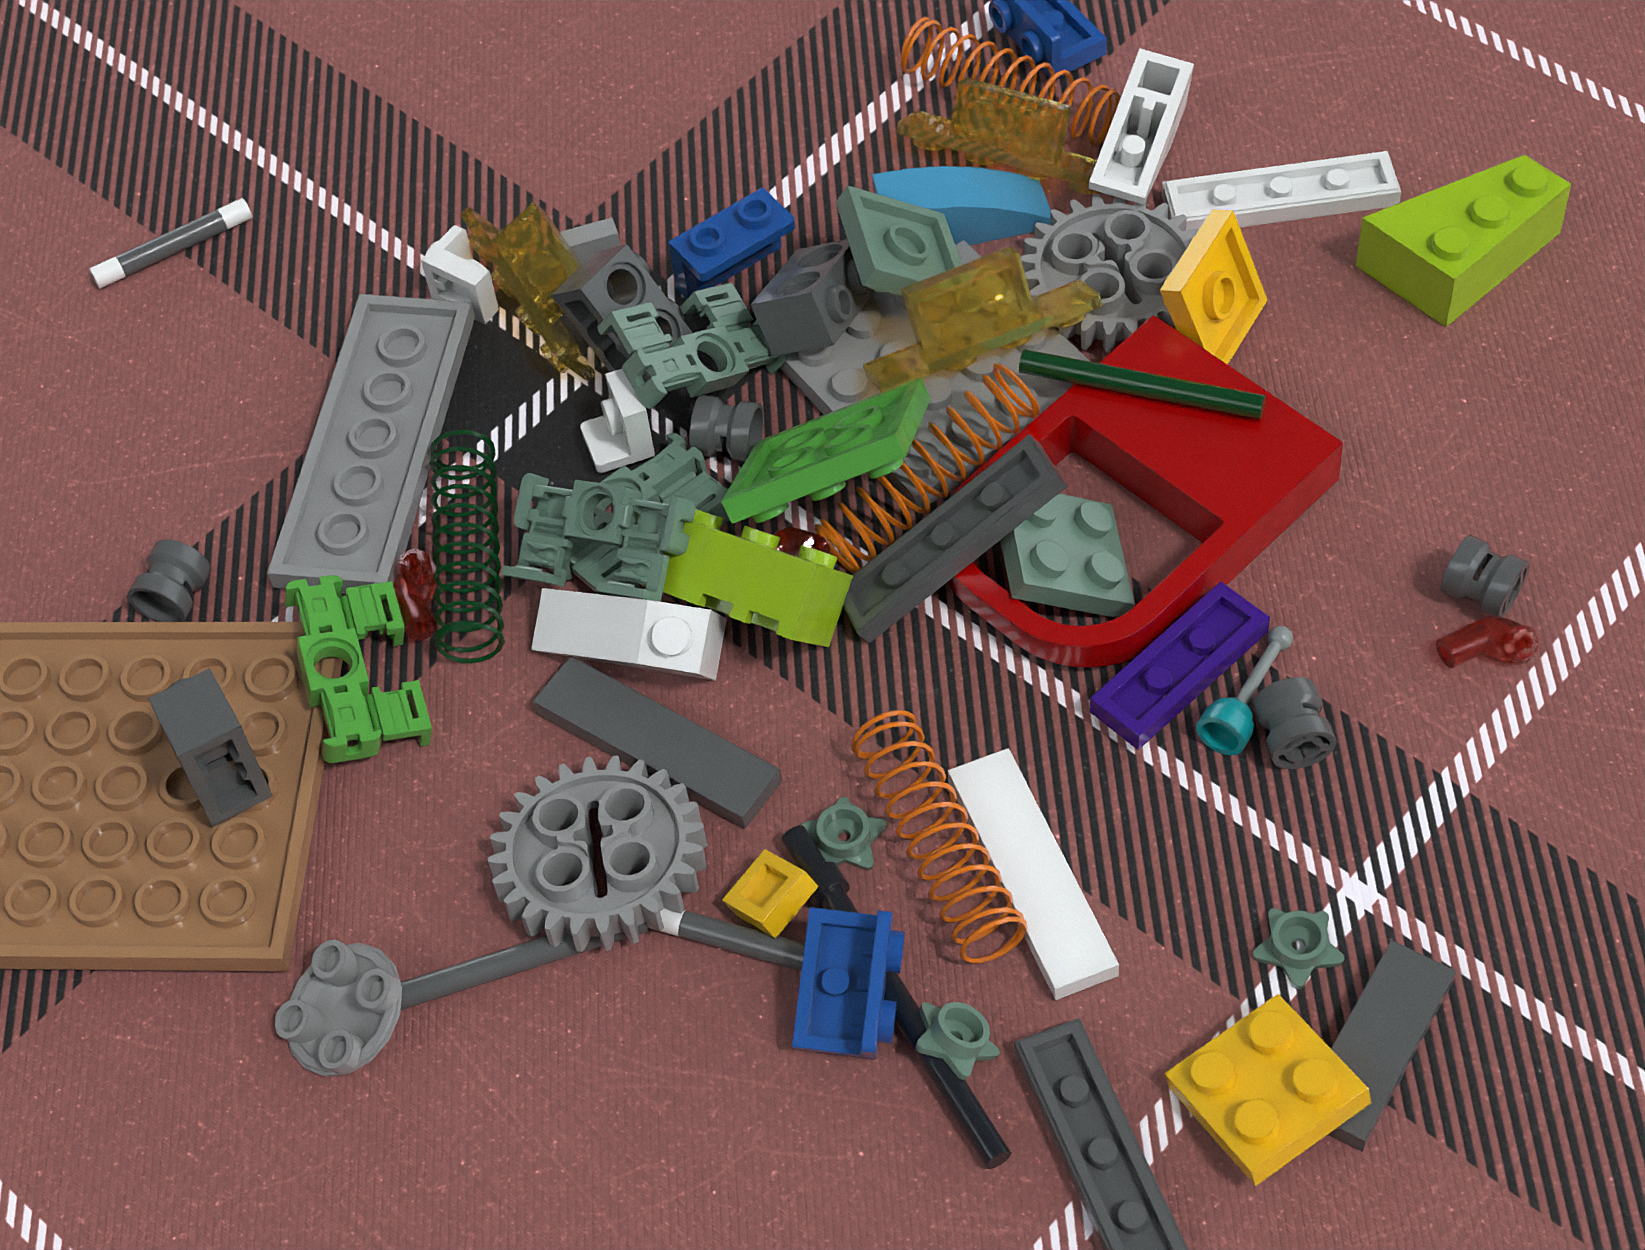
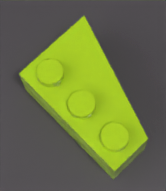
(1464, 236)
(758, 582)

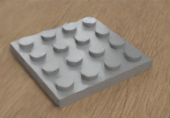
(836, 378)

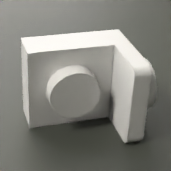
(458, 277)
(622, 432)

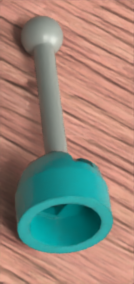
(1228, 721)

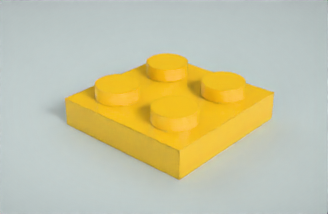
(1215, 287)
(1267, 1089)

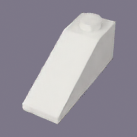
(1142, 126)
(630, 632)

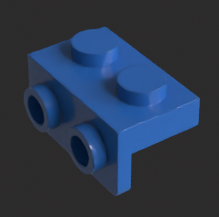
(1049, 32)
(728, 242)
(845, 983)

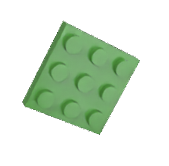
(826, 452)

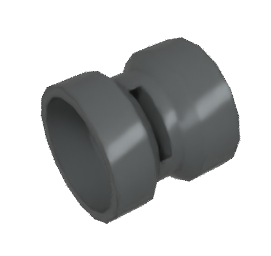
(725, 427)
(1484, 576)
(171, 578)
(1293, 720)

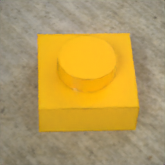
(770, 893)

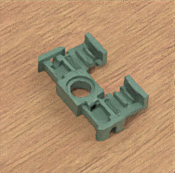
(727, 341)
(665, 474)
(571, 514)

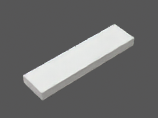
(1287, 191)
(1034, 870)

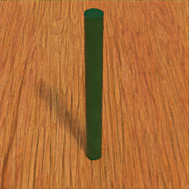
(1142, 384)

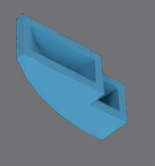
(976, 201)

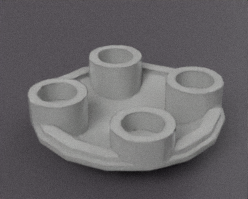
(341, 1008)

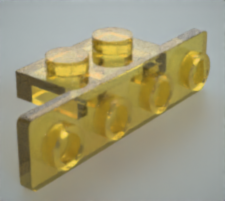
(1006, 128)
(531, 266)
(975, 312)

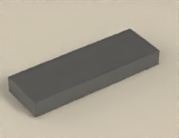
(1388, 1030)

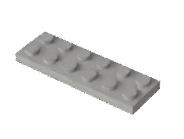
(373, 442)

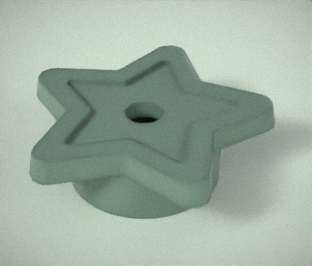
(848, 819)
(1302, 927)
(964, 1023)

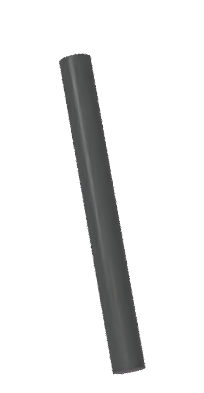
(493, 967)

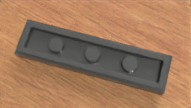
(951, 537)
(639, 728)
(1096, 1141)

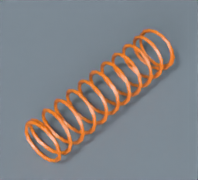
(909, 41)
(844, 546)
(947, 847)

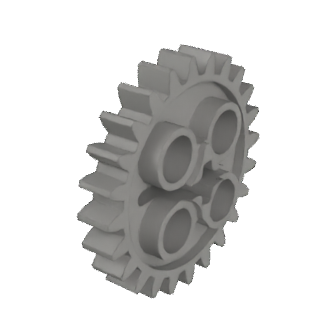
(1118, 253)
(551, 844)

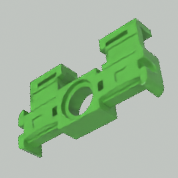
(345, 700)

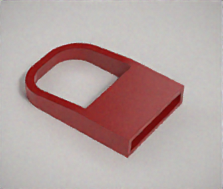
(1206, 470)

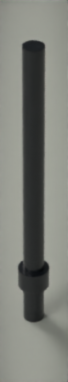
(956, 1092)

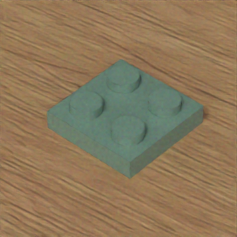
(895, 240)
(1069, 558)

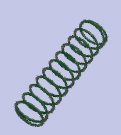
(466, 625)

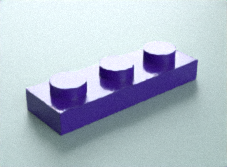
(1179, 665)

